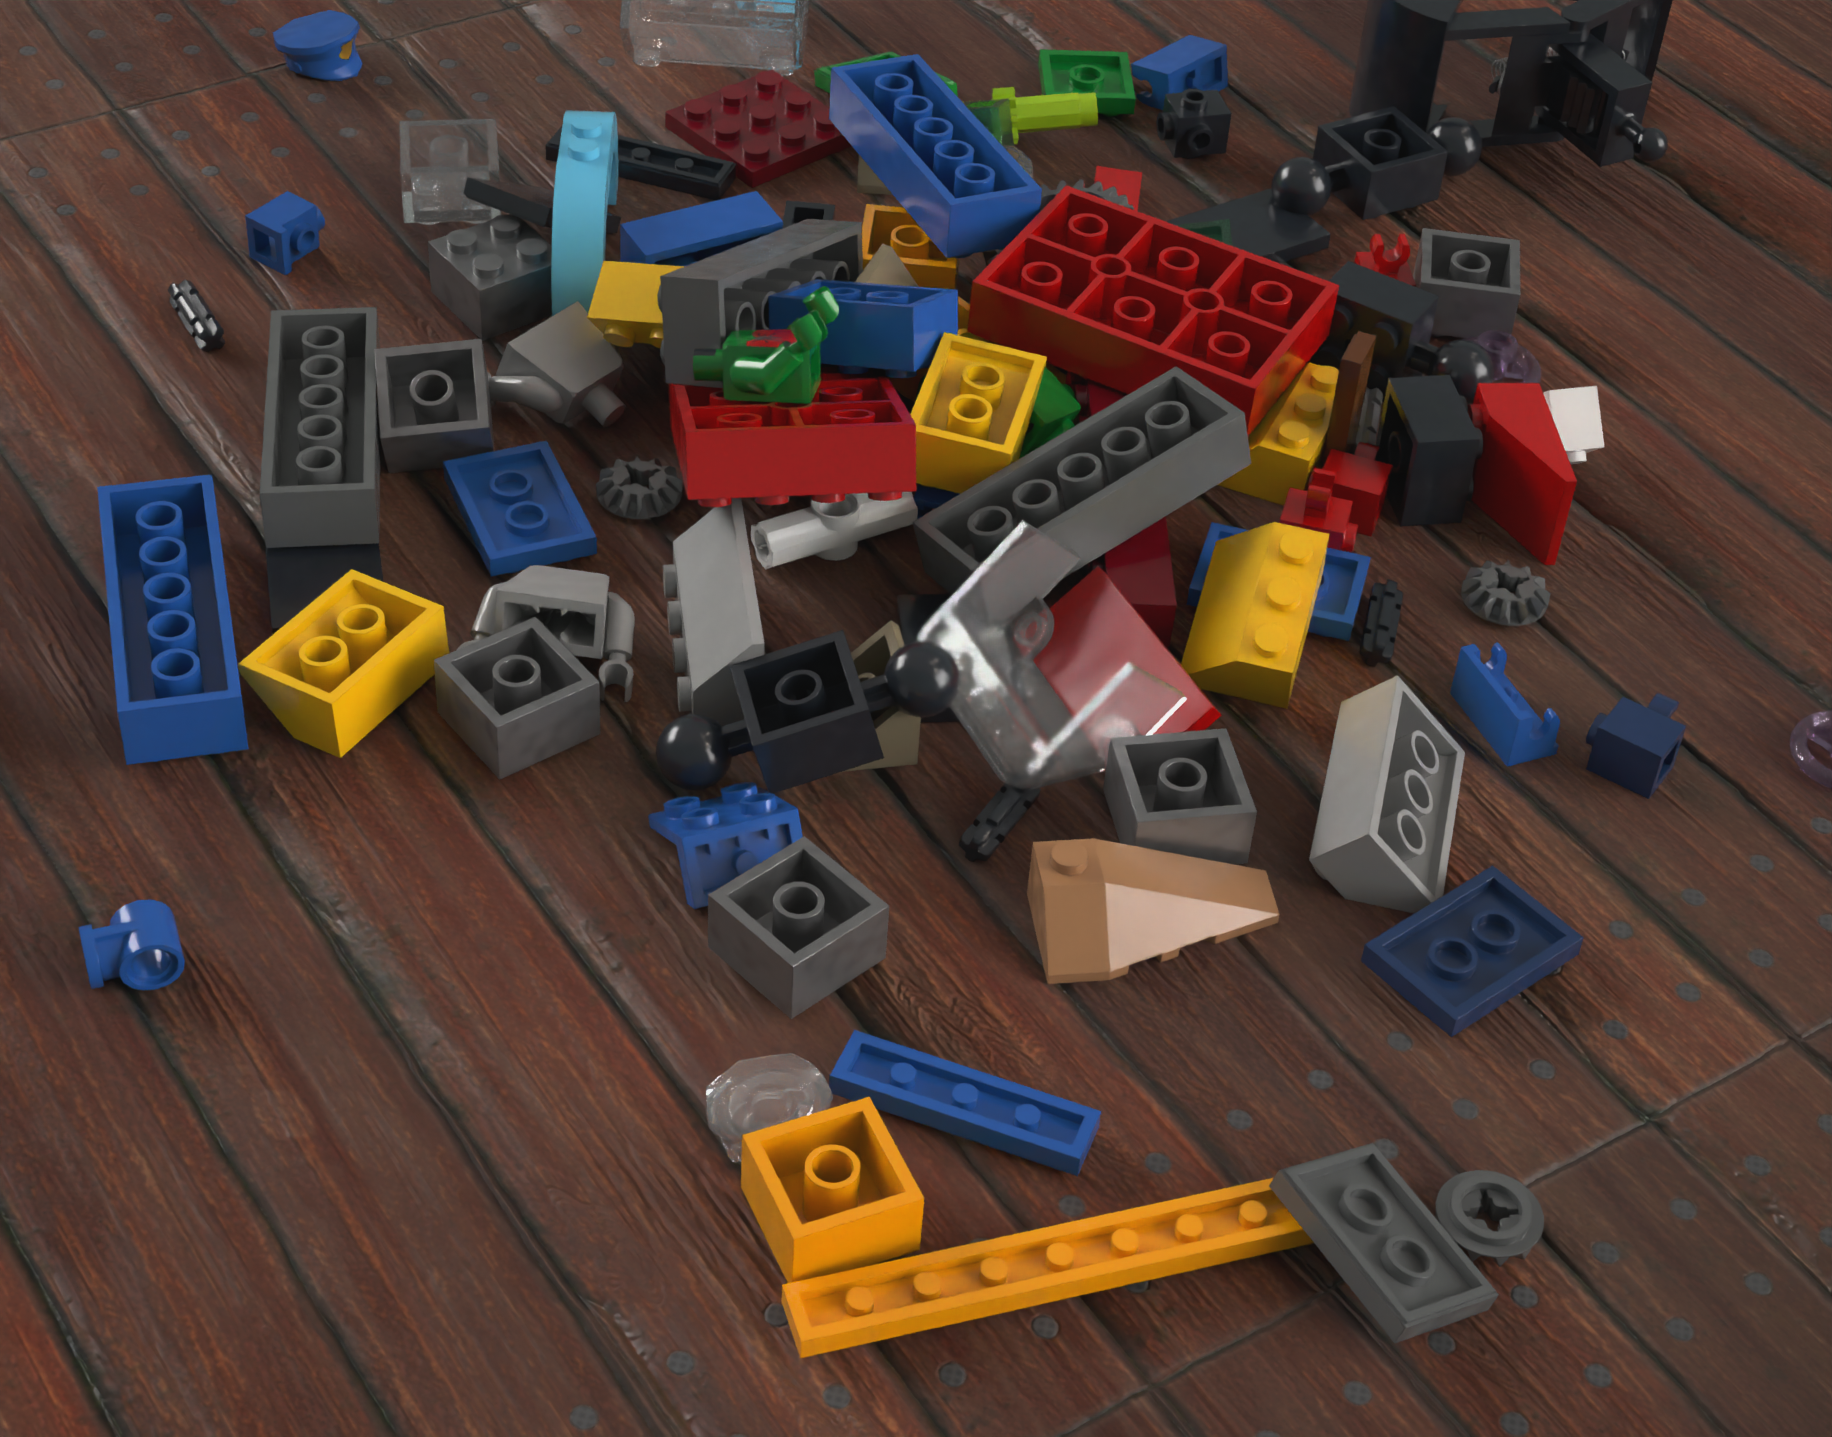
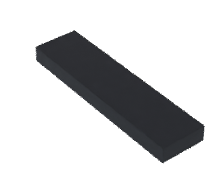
(666, 167)

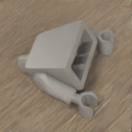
(561, 369)
(574, 609)

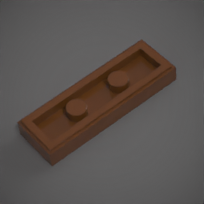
(1349, 394)

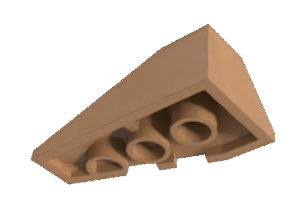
(1122, 903)

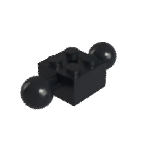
(1377, 164)
(1402, 323)
(807, 713)

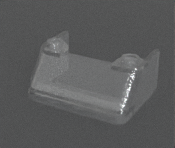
(716, 33)
(1003, 699)

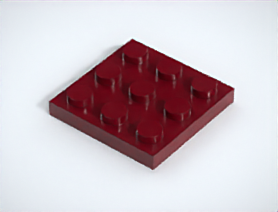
(760, 126)

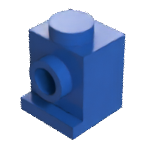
(292, 231)

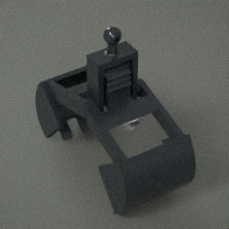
(1585, 93)

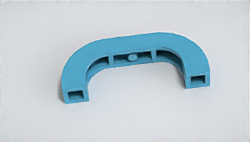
(582, 190)

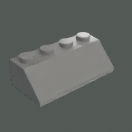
(712, 612)
(1388, 801)

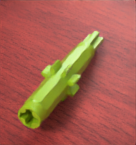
(1049, 111)

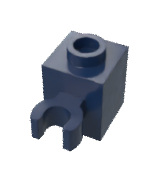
(1636, 744)

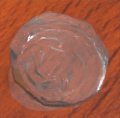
(761, 1095)

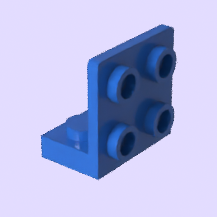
(725, 835)

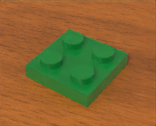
(1088, 72)

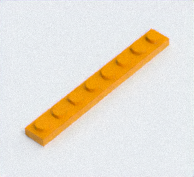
(1037, 1267)

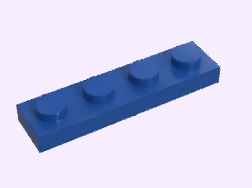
(966, 1102)

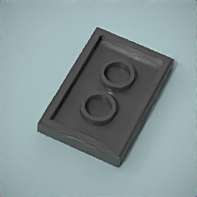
(1383, 1242)

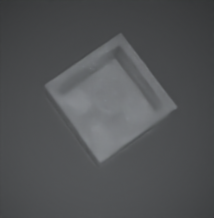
(435, 168)

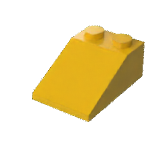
(627, 303)
(973, 411)

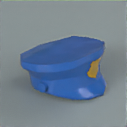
(321, 45)

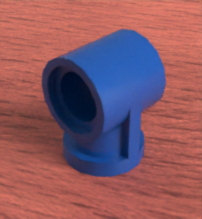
(137, 946)

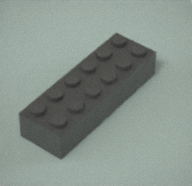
(733, 287)
(321, 429)
(1095, 479)

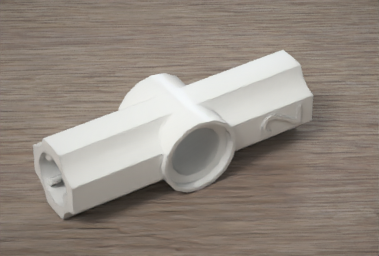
(829, 528)

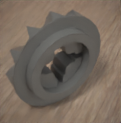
(634, 501)
(1499, 605)
(1504, 1200)

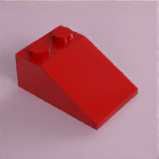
(1523, 468)

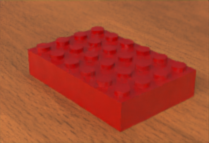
(1139, 296)
(842, 443)

